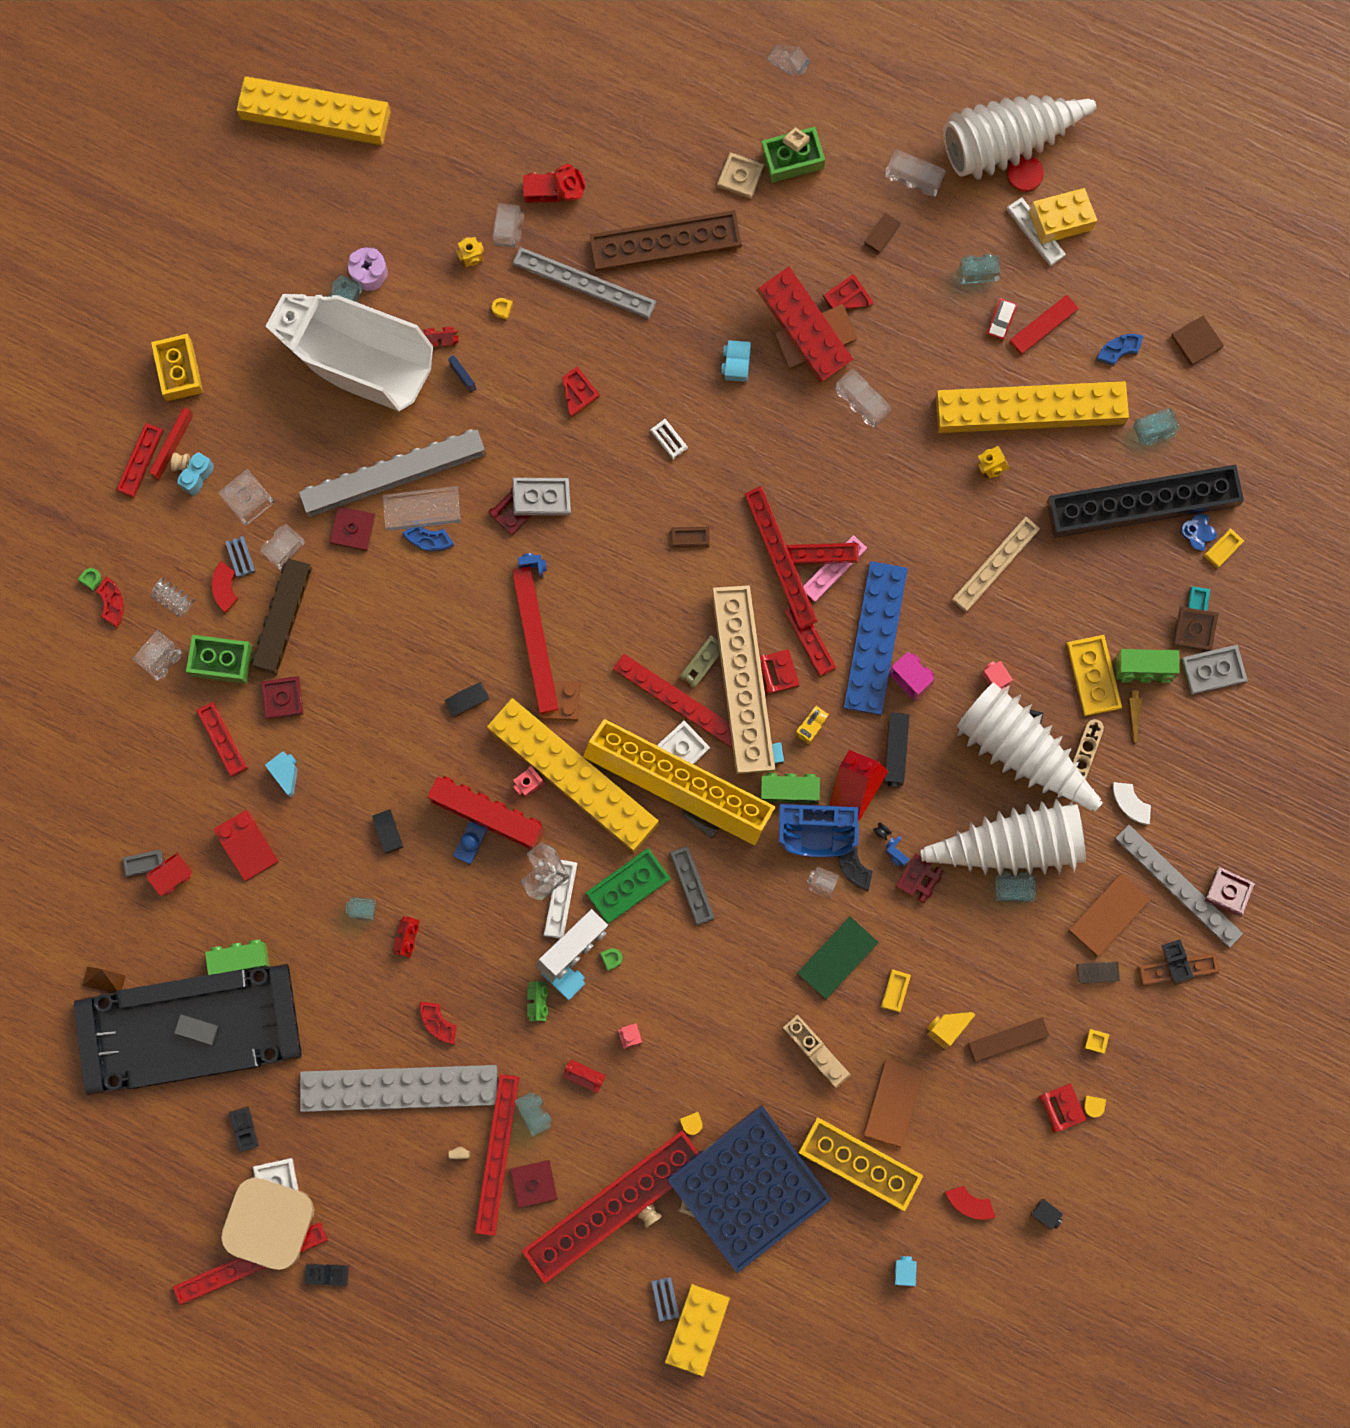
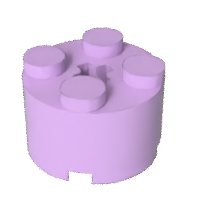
(368, 258)

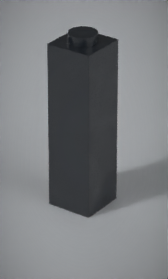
(896, 749)

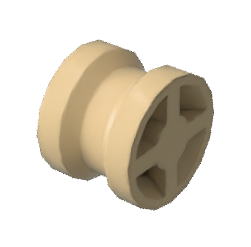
(179, 462)
(649, 1215)

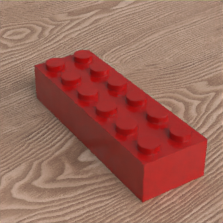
(804, 324)
(483, 812)

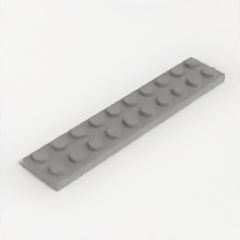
(398, 1088)

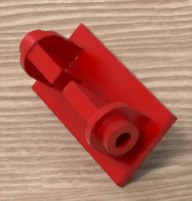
(446, 335)
(409, 928)
(583, 1076)

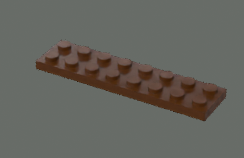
(665, 240)

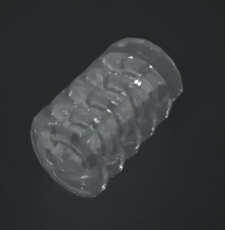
(171, 599)

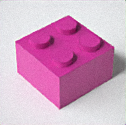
(912, 676)

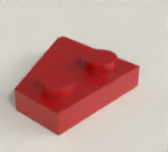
(848, 293)
(578, 391)

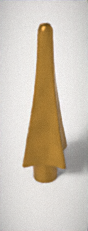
(1134, 707)

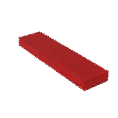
(1044, 324)
(171, 443)
(139, 460)
(824, 553)
(812, 645)
(222, 739)

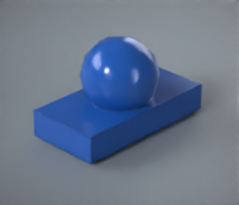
(470, 843)

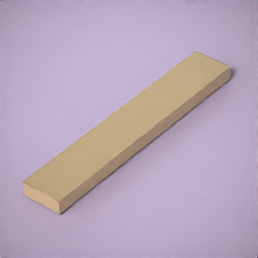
(995, 564)

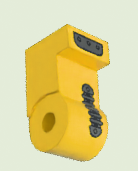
(812, 725)

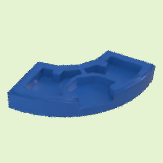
(1119, 347)
(428, 539)

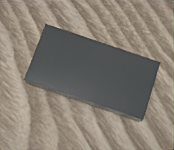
(142, 863)
(196, 1029)

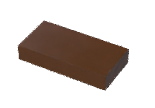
(882, 233)
(690, 536)

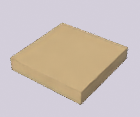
(740, 175)

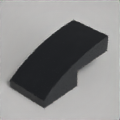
(466, 699)
(387, 831)
(1177, 962)
(244, 1128)
(327, 1274)

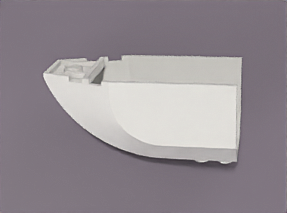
(355, 346)

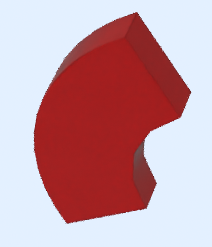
(222, 587)
(112, 602)
(436, 1023)
(969, 1205)

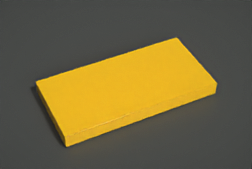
(1094, 675)

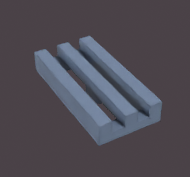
(235, 542)
(669, 1315)

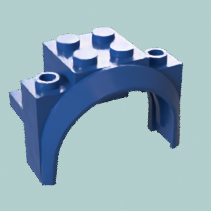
(818, 830)

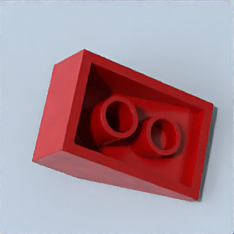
(857, 782)
(246, 845)

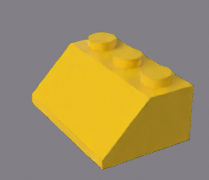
(948, 1027)

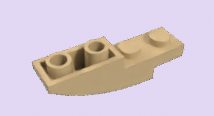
(816, 1051)

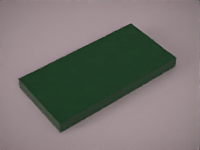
(837, 957)

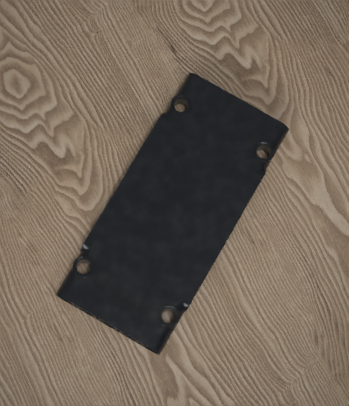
(138, 1028)

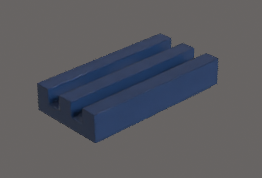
(461, 373)

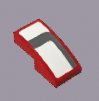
(1002, 318)

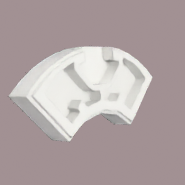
(1130, 804)

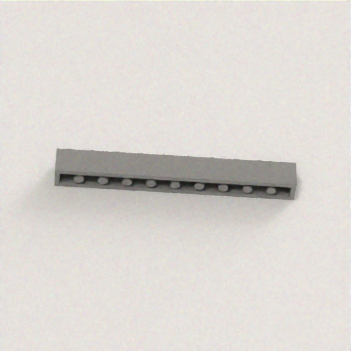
(392, 473)

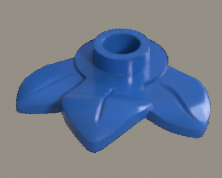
(1201, 531)

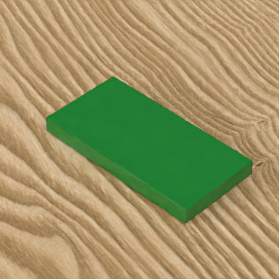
(628, 886)

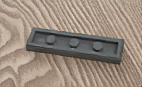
(692, 885)

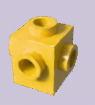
(470, 251)
(993, 462)

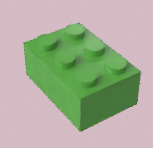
(786, 163)
(219, 659)
(1146, 665)

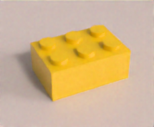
(1062, 216)
(177, 367)

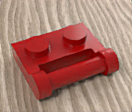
(784, 671)
(1068, 1106)

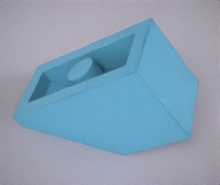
(284, 771)

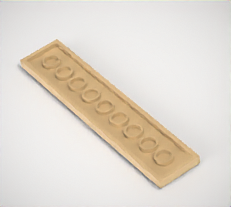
(743, 680)

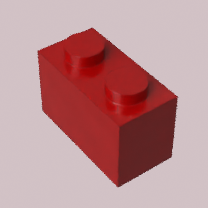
(539, 188)
(169, 874)

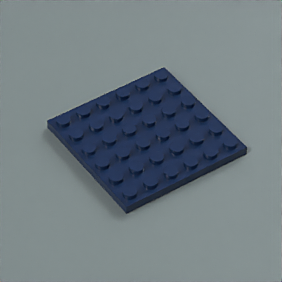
(749, 1188)

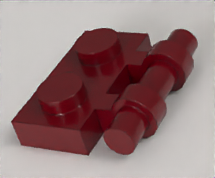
(914, 875)

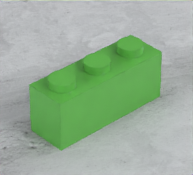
(790, 788)
(237, 957)

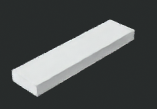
(1051, 250)
(560, 904)

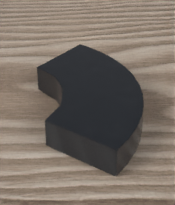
(854, 870)

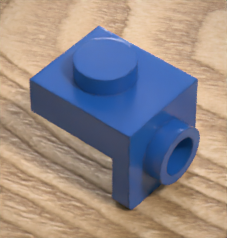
(533, 561)
(897, 857)

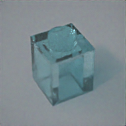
(361, 908)

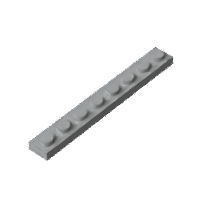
(1178, 886)

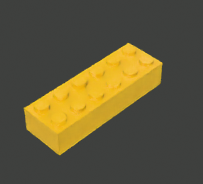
(860, 1164)

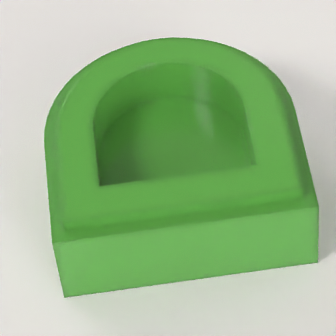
(90, 578)
(612, 958)

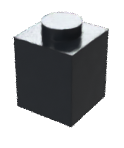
(1047, 1215)

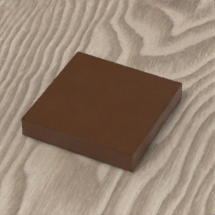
(1197, 340)
(1195, 628)

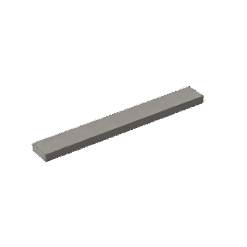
(584, 283)

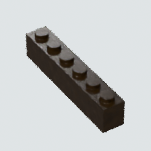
(281, 616)

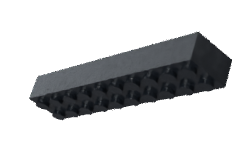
(1145, 501)

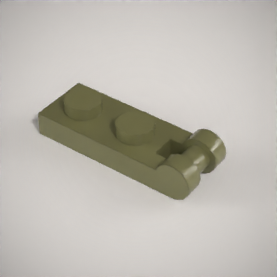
(701, 662)

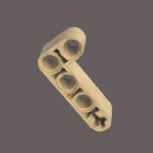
(1081, 754)

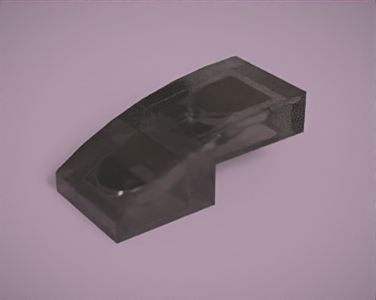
(1097, 972)

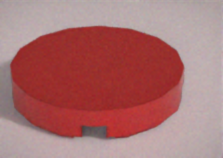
(1025, 175)
(569, 182)

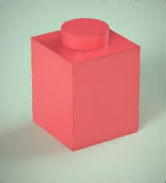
(998, 674)

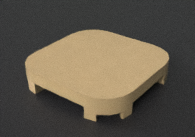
(267, 1223)

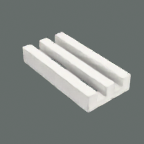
(677, 451)

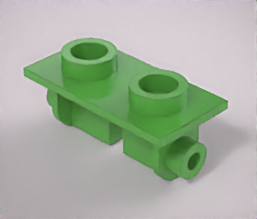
(538, 1010)

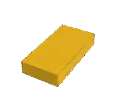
(1224, 548)
(895, 991)

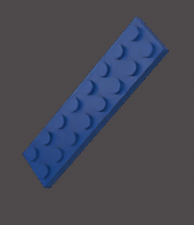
(875, 638)

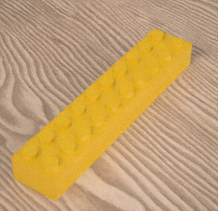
(1032, 407)
(573, 775)
(679, 782)

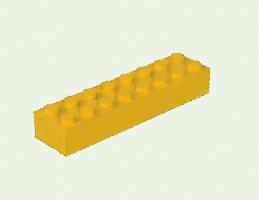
(313, 110)

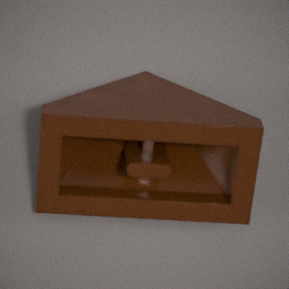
(103, 980)

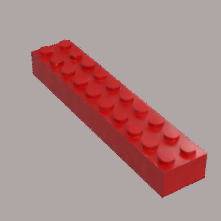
(608, 1209)

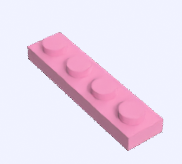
(829, 575)

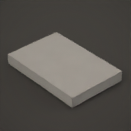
(541, 496)
(1214, 669)

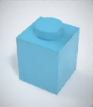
(905, 1271)

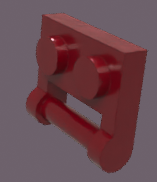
(509, 521)

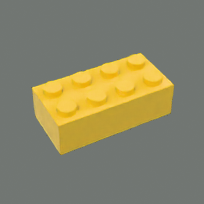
(697, 1330)

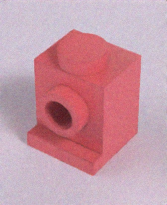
(535, 782)
(630, 1036)

